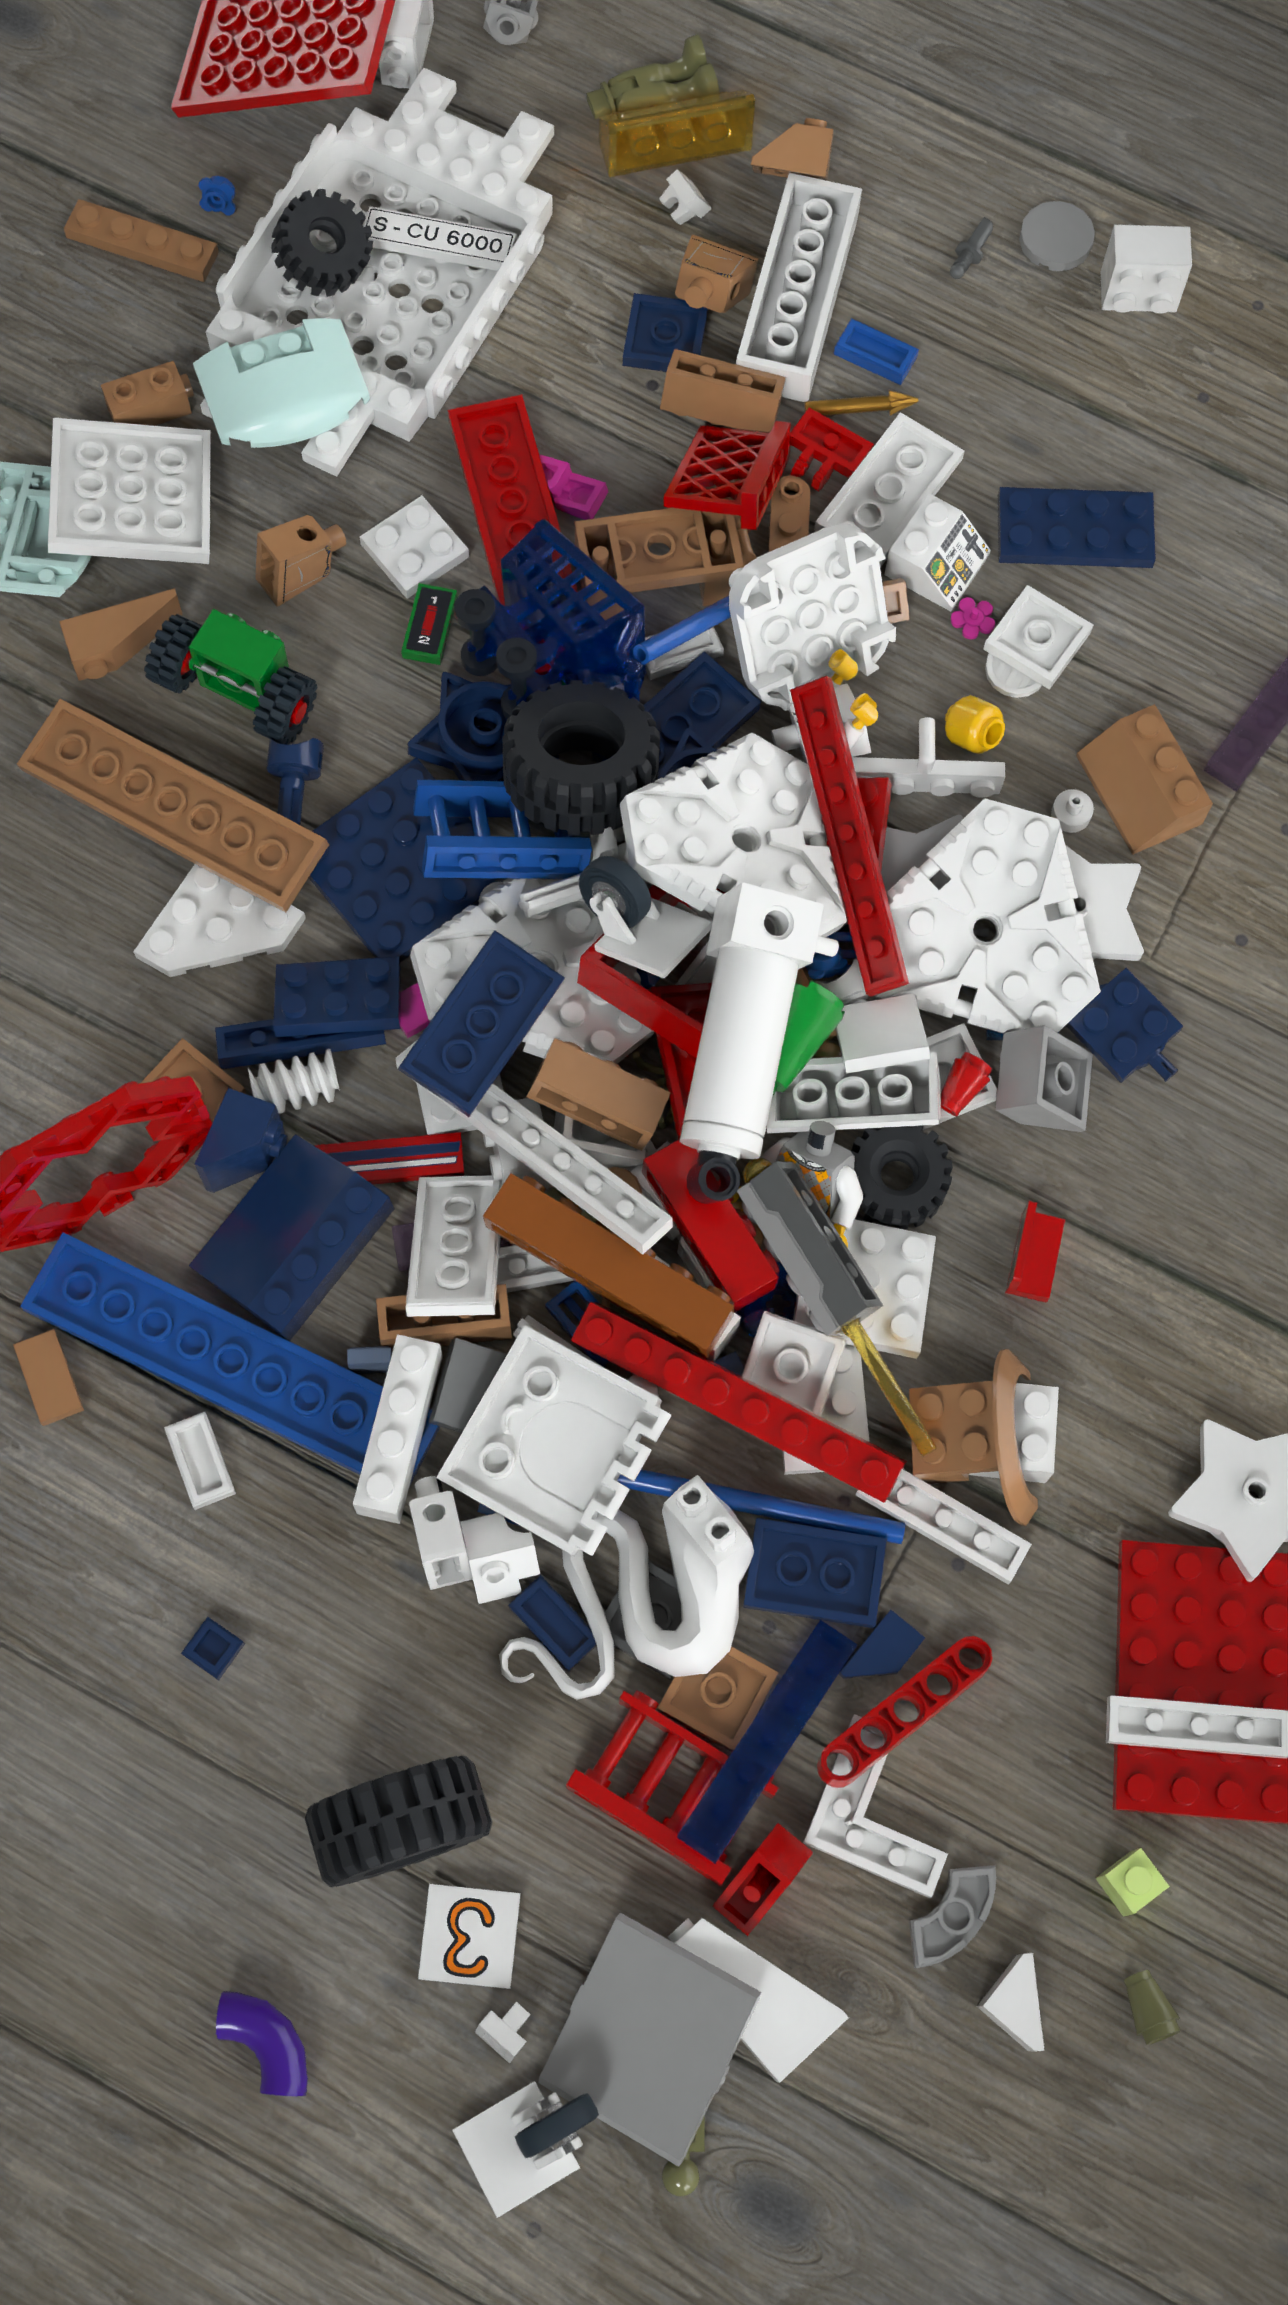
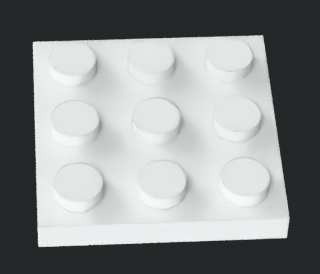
(900, 1273)

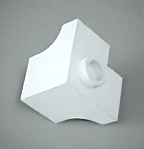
(498, 1557)

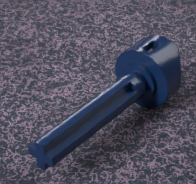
(294, 765)

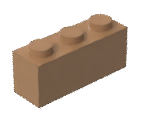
(721, 392)
(598, 1094)
(442, 1329)

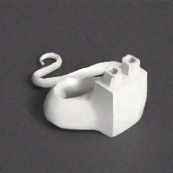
(708, 1562)

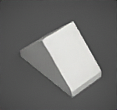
(1015, 2003)

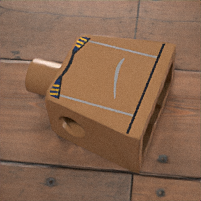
(714, 275)
(295, 556)

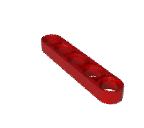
(893, 1728)

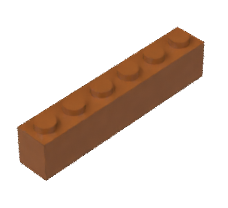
(609, 1265)

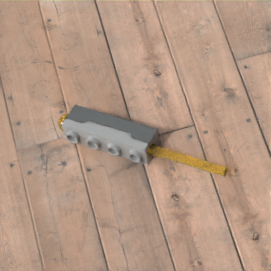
(821, 1271)

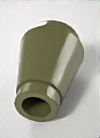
(1150, 2008)

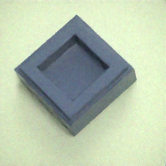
(369, 1359)

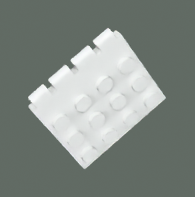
(554, 1442)

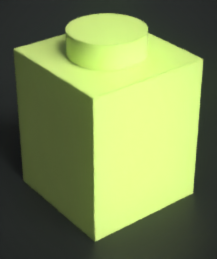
(1132, 1882)

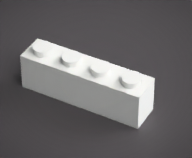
(398, 1429)

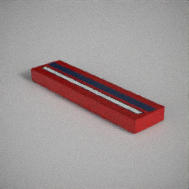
(401, 1158)

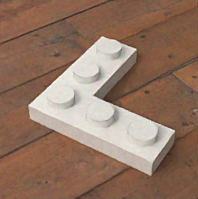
(845, 1833)

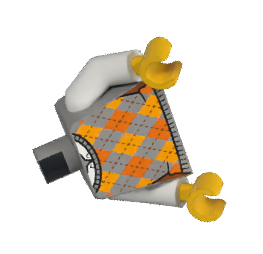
(825, 1169)

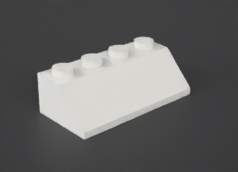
(858, 1100)

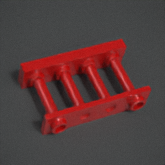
(633, 1807)

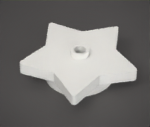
(1103, 901)
(1221, 1497)

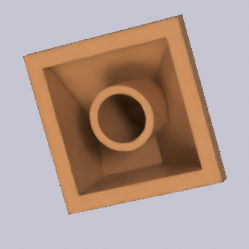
(799, 150)

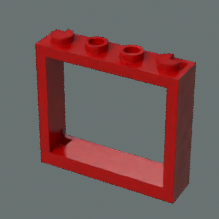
(599, 977)

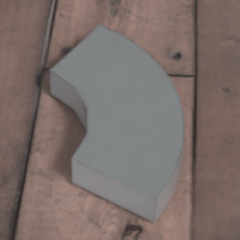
(957, 1916)

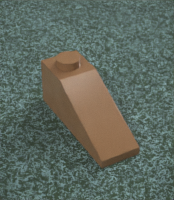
(113, 635)

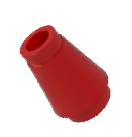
(964, 1082)

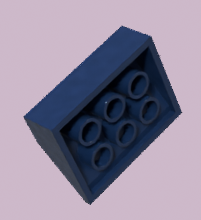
(293, 1236)

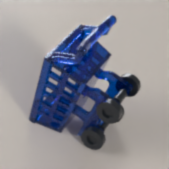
(541, 626)

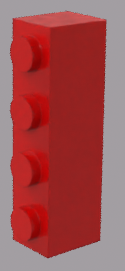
(712, 1231)

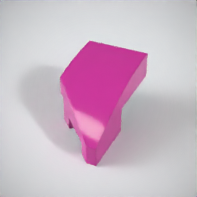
(571, 491)

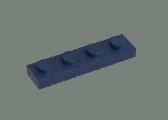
(257, 1043)

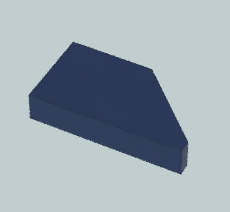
(884, 1649)

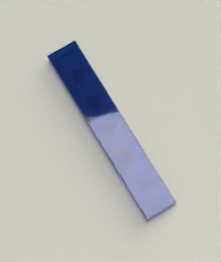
(766, 1742)

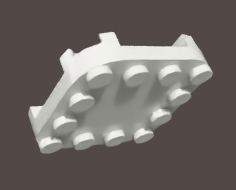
(804, 606)

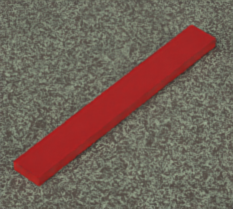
(849, 837)

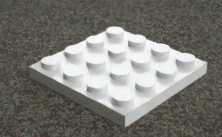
(130, 491)

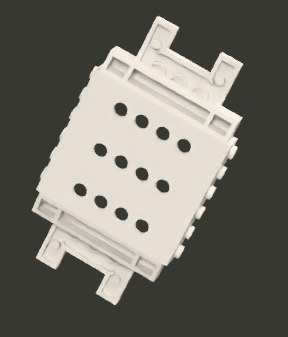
(417, 166)

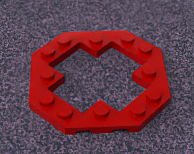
(177, 1120)

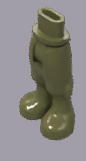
(655, 85)

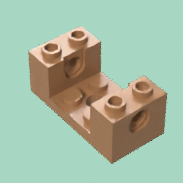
(700, 544)

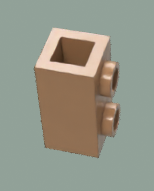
(149, 396)

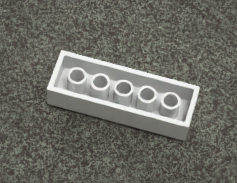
(800, 281)

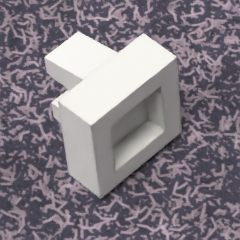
(687, 194)
(502, 2033)

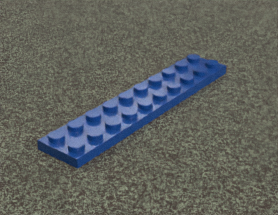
(210, 1352)

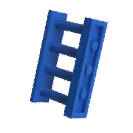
(486, 854)

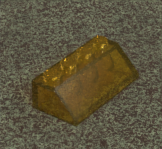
(677, 132)

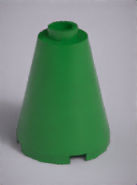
(810, 1022)

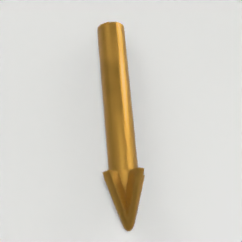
(893, 402)

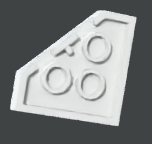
(214, 926)

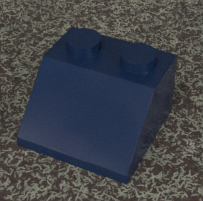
(240, 1141)

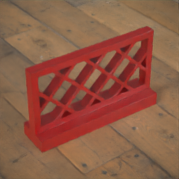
(756, 478)

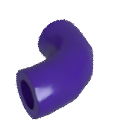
(271, 2039)

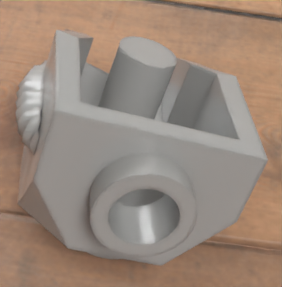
(510, 20)

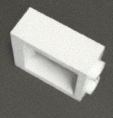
(406, 42)

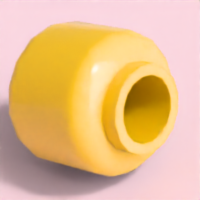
(974, 724)

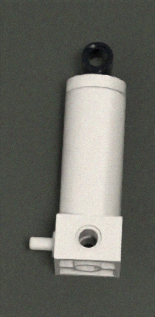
(758, 948)

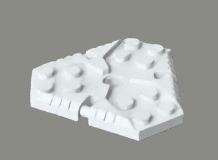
(734, 822)
(1003, 870)
(554, 938)

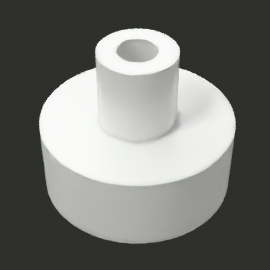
(1073, 810)

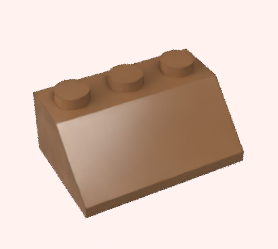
(1145, 780)

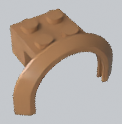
(975, 1433)

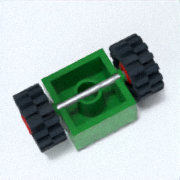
(236, 664)

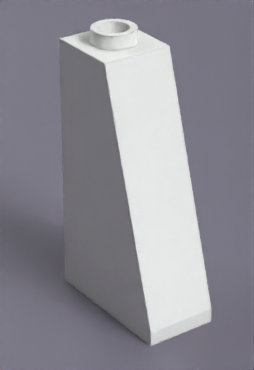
(788, 2016)

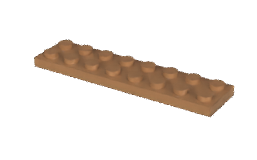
(173, 805)

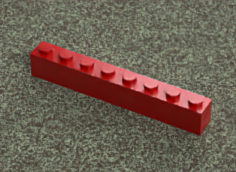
(739, 1401)

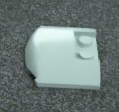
(282, 384)
(24, 535)

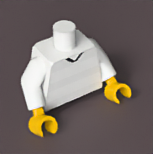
(854, 712)

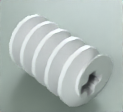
(296, 1082)

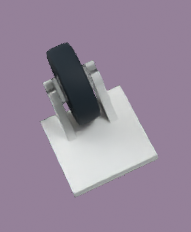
(633, 923)
(524, 2144)

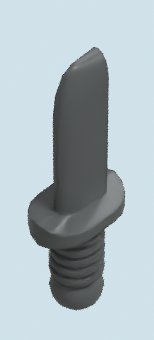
(970, 251)

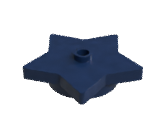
(466, 731)

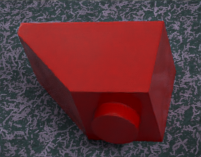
(763, 1879)

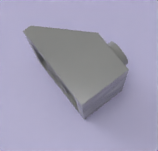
(1044, 1079)

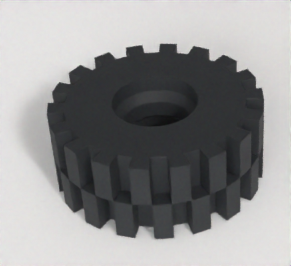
(309, 264)
(929, 1169)

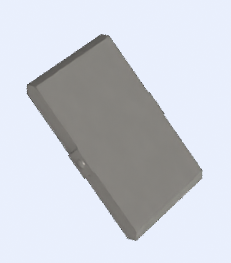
(650, 2038)

